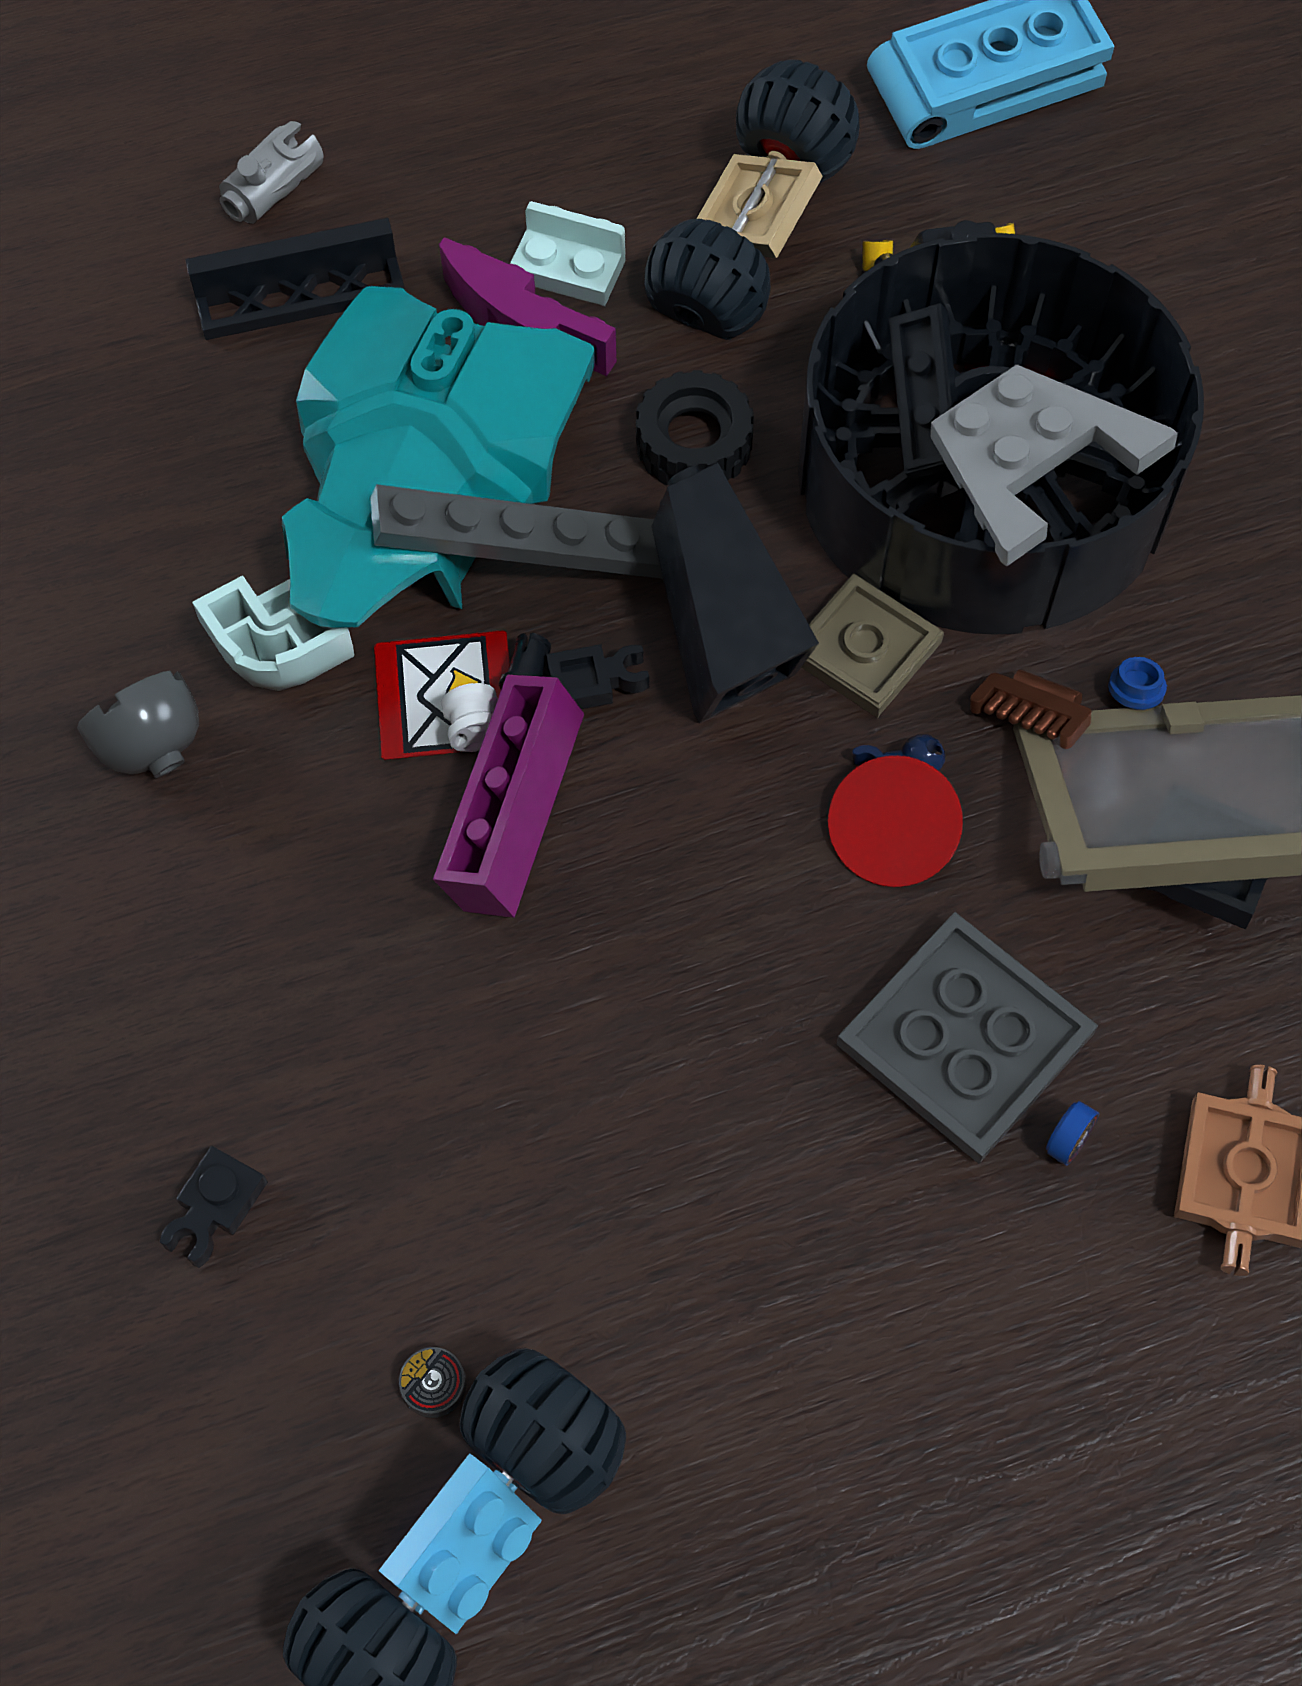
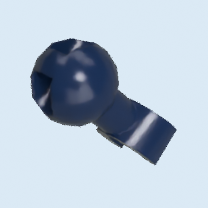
(919, 746)

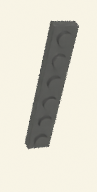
(513, 531)

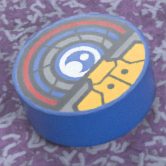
(1072, 1132)

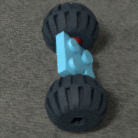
(541, 1437)

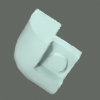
(267, 638)

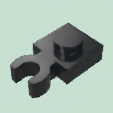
(592, 677)
(216, 1197)

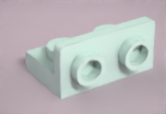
(571, 252)

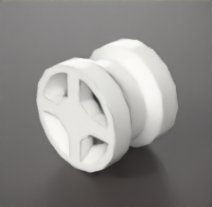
(470, 712)

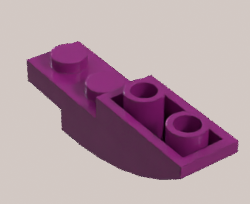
(507, 296)

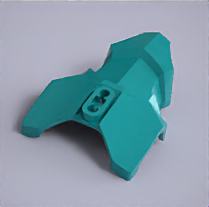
(418, 414)

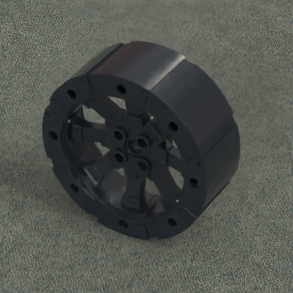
(1068, 323)

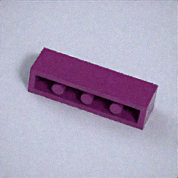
(509, 796)

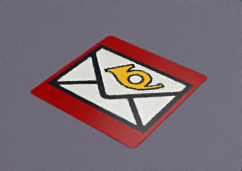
(415, 678)

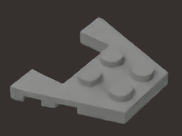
(1023, 430)

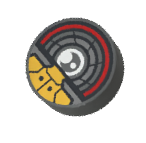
(432, 1382)

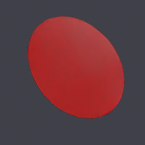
(895, 821)

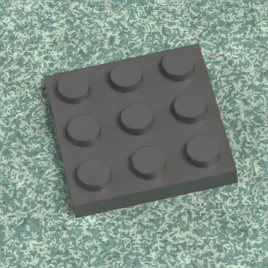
(966, 1036)

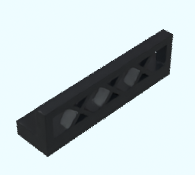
(293, 268)

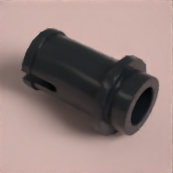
(529, 659)

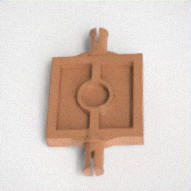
(1243, 1170)

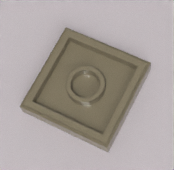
(869, 645)

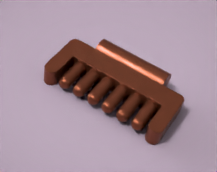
(1038, 699)

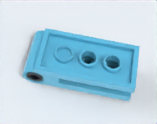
(988, 65)

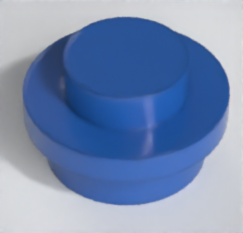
(1138, 683)

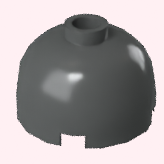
(144, 727)

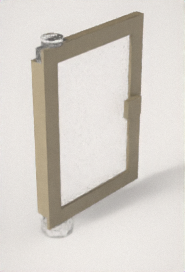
(1171, 794)

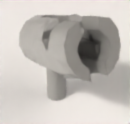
(269, 173)

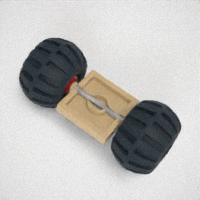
(796, 134)

